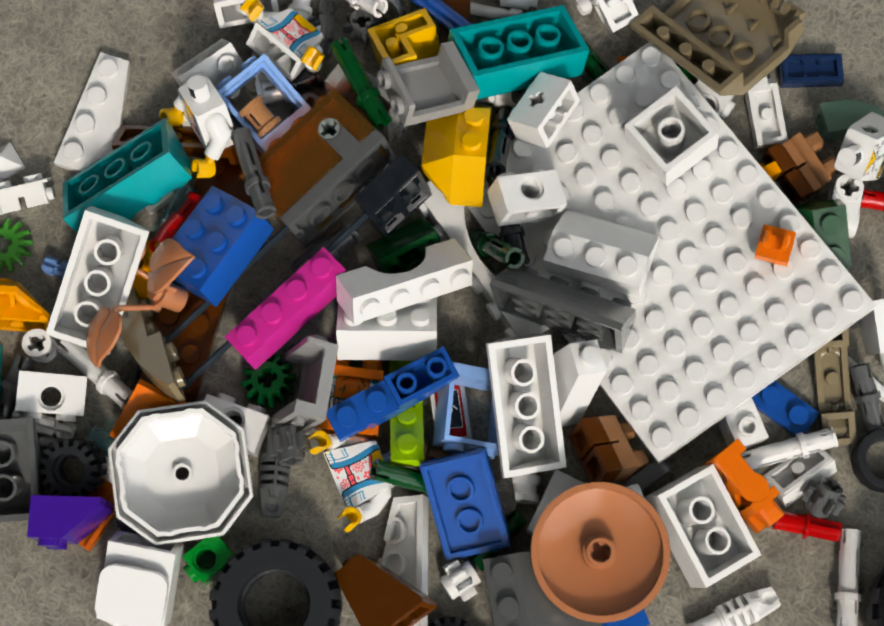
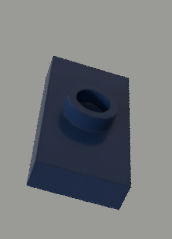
(811, 71)

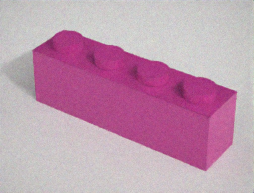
(287, 309)

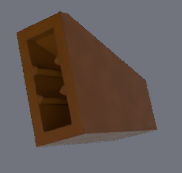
(381, 595)

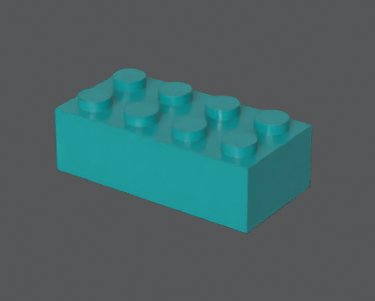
(514, 49)

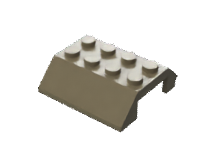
(724, 41)

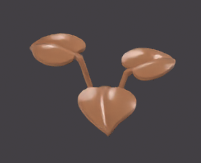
(165, 266)

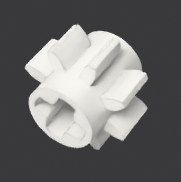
(460, 580)

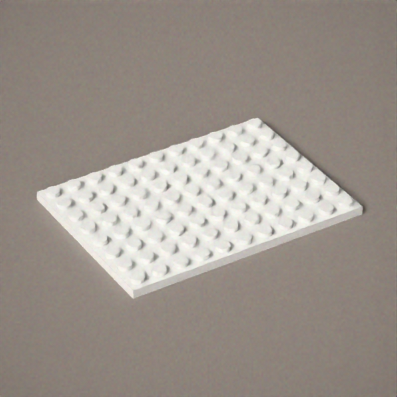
(709, 314)

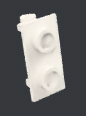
(33, 190)

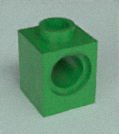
(193, 557)

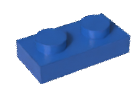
(785, 408)

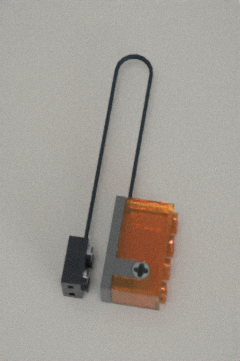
(318, 174)

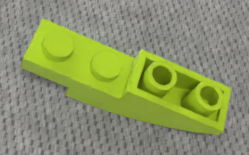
(406, 431)

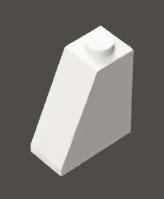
(578, 376)

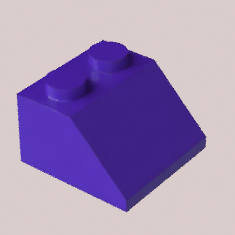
(65, 519)

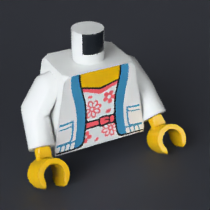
(285, 38)
(207, 117)
(350, 468)

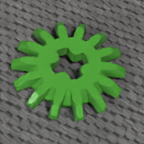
(18, 245)

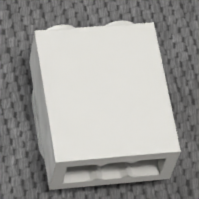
(138, 581)

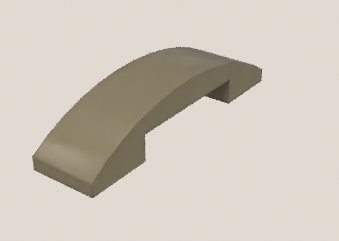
(833, 389)

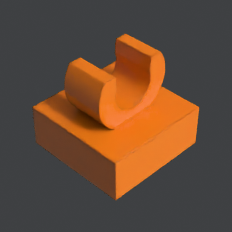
(775, 245)

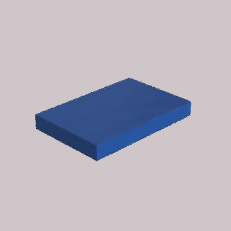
(465, 504)

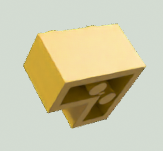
(405, 38)

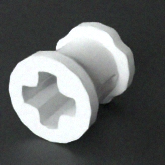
(30, 348)

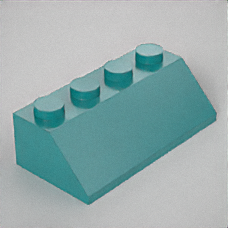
(129, 176)

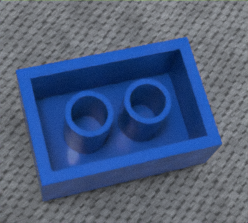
(223, 239)

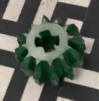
(278, 387)

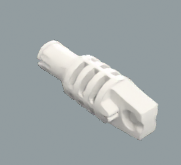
(742, 610)

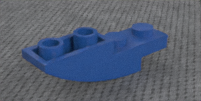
(392, 395)

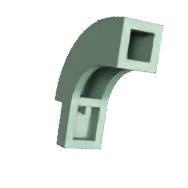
(837, 116)

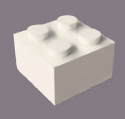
(671, 135)

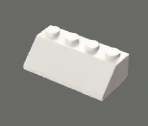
(97, 272)
(526, 404)

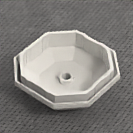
(146, 464)

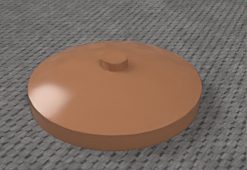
(600, 552)

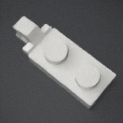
(766, 114)

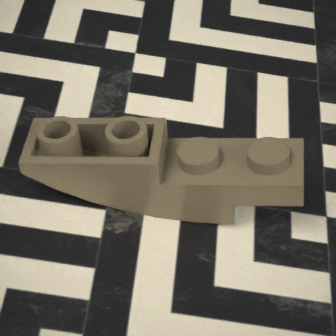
(151, 350)

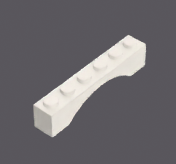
(450, 224)

